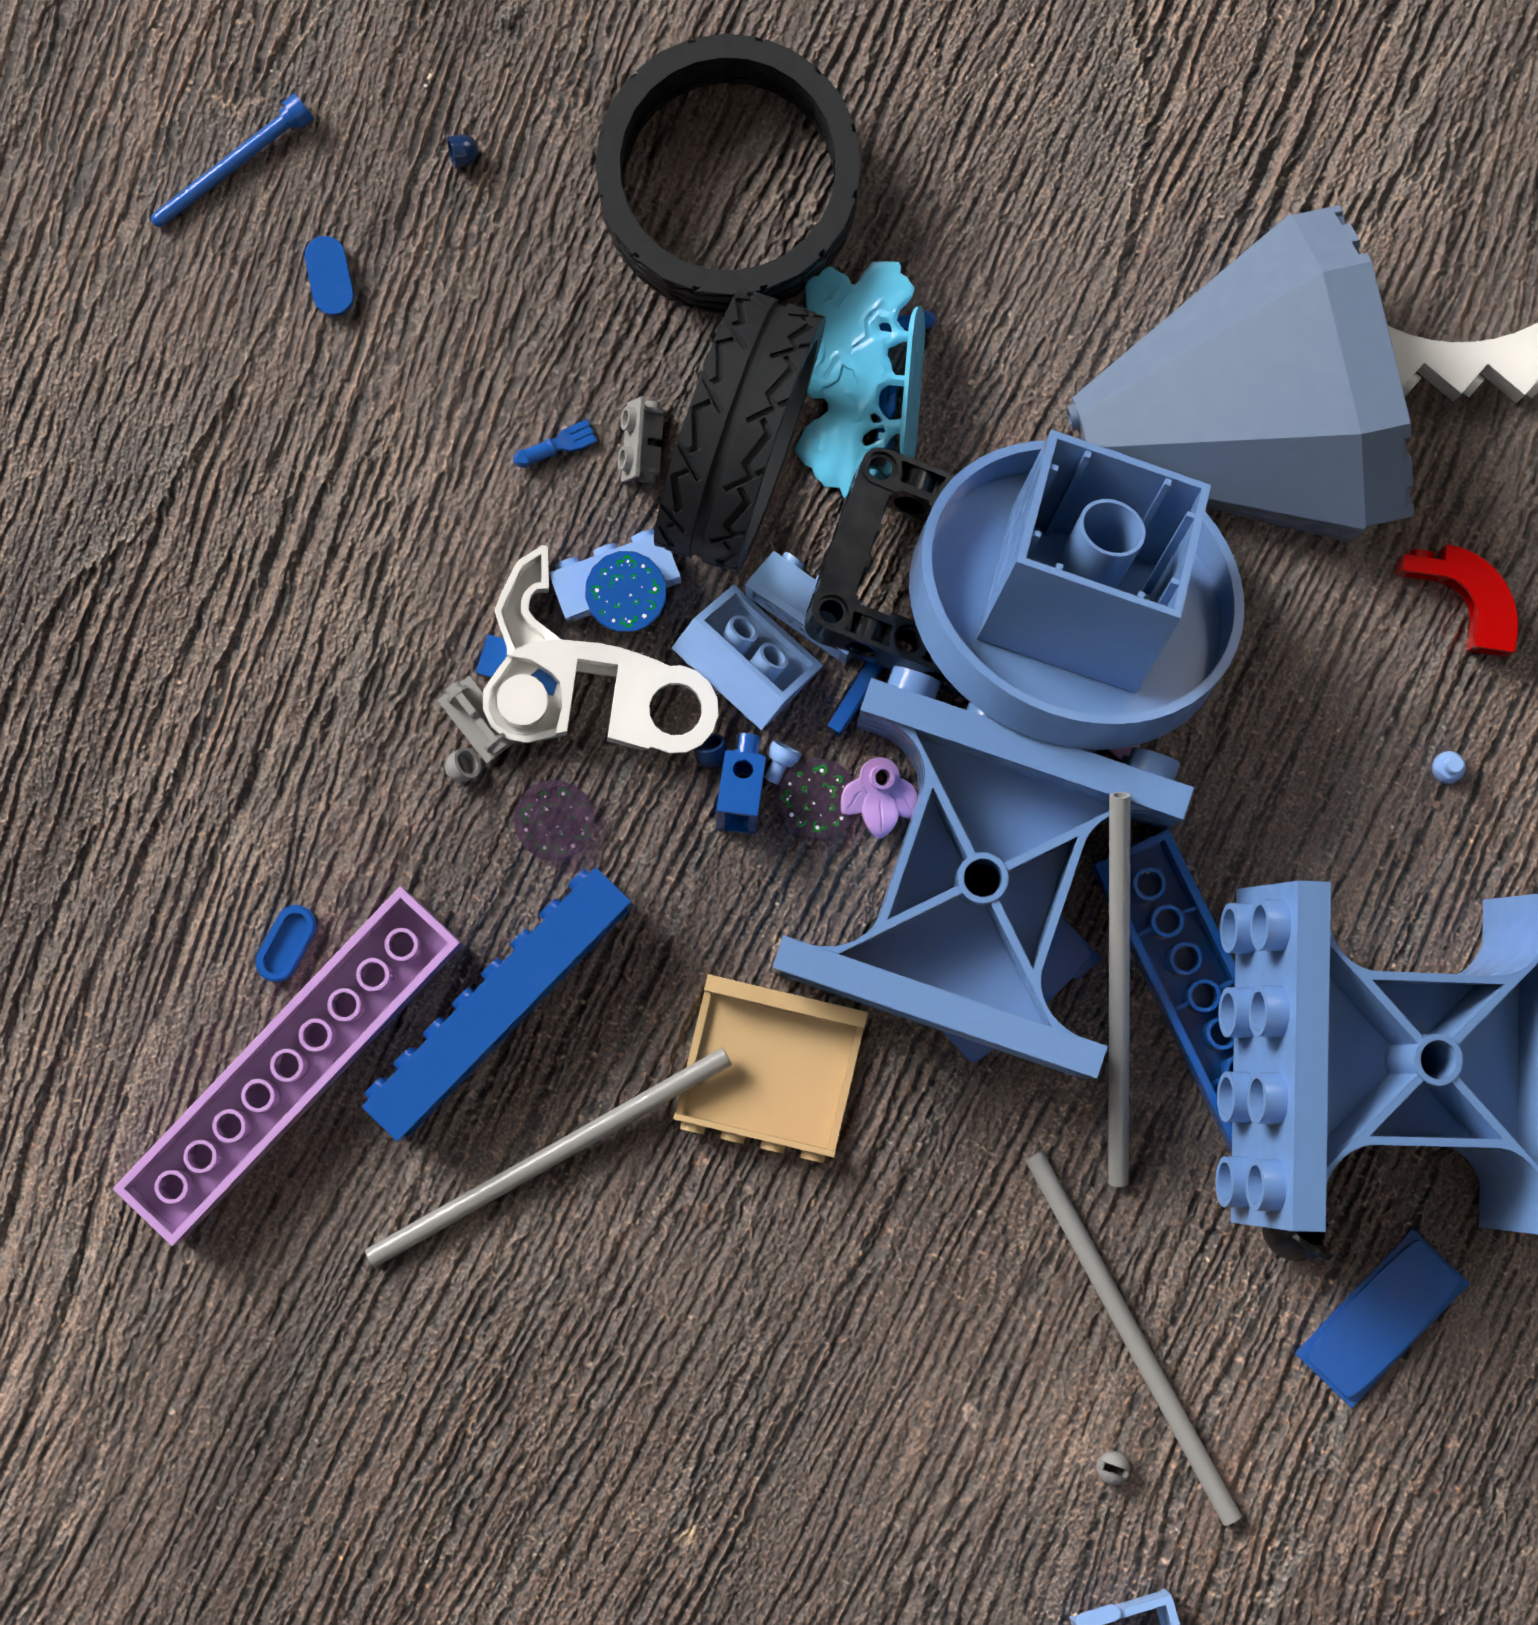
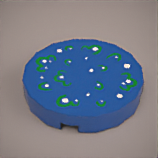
(625, 591)

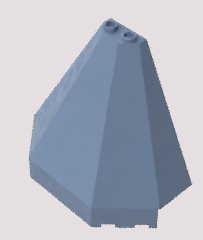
(1271, 387)

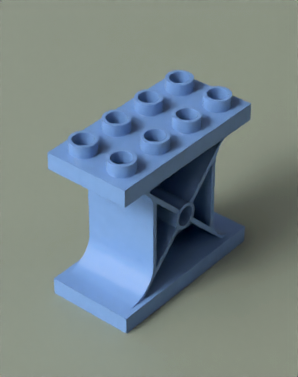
(1022, 819)
(1373, 1058)

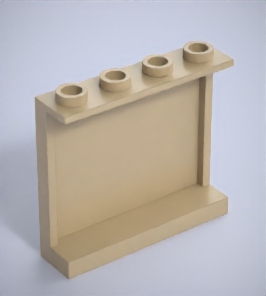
(786, 1071)

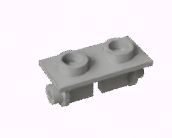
(640, 424)
(465, 707)

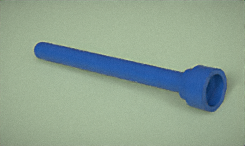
(291, 115)

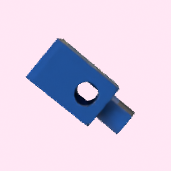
(739, 797)

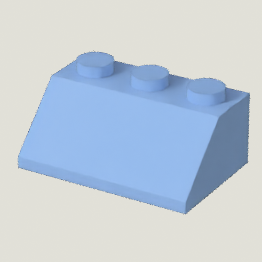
(786, 593)
(746, 656)

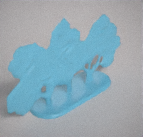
(856, 367)

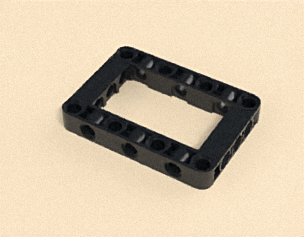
(872, 635)

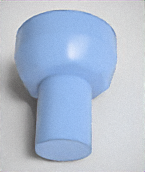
(782, 757)
(1448, 767)

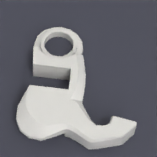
(527, 714)

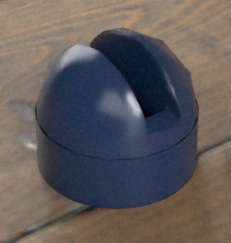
(462, 150)
(711, 752)

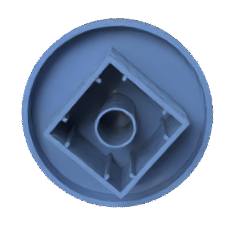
(1077, 593)

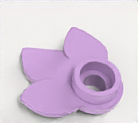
(879, 803)

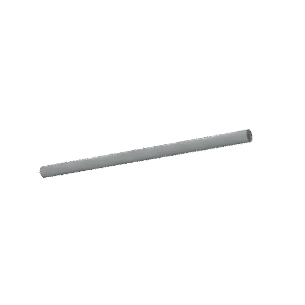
(1119, 987)
(548, 1157)
(1133, 1338)

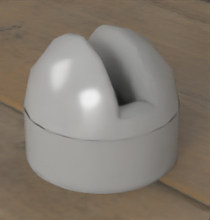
(462, 765)
(1114, 1458)

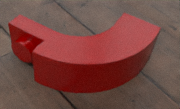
(1480, 586)

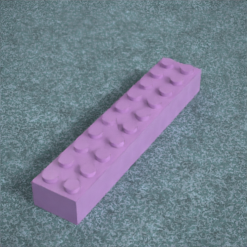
(288, 1067)

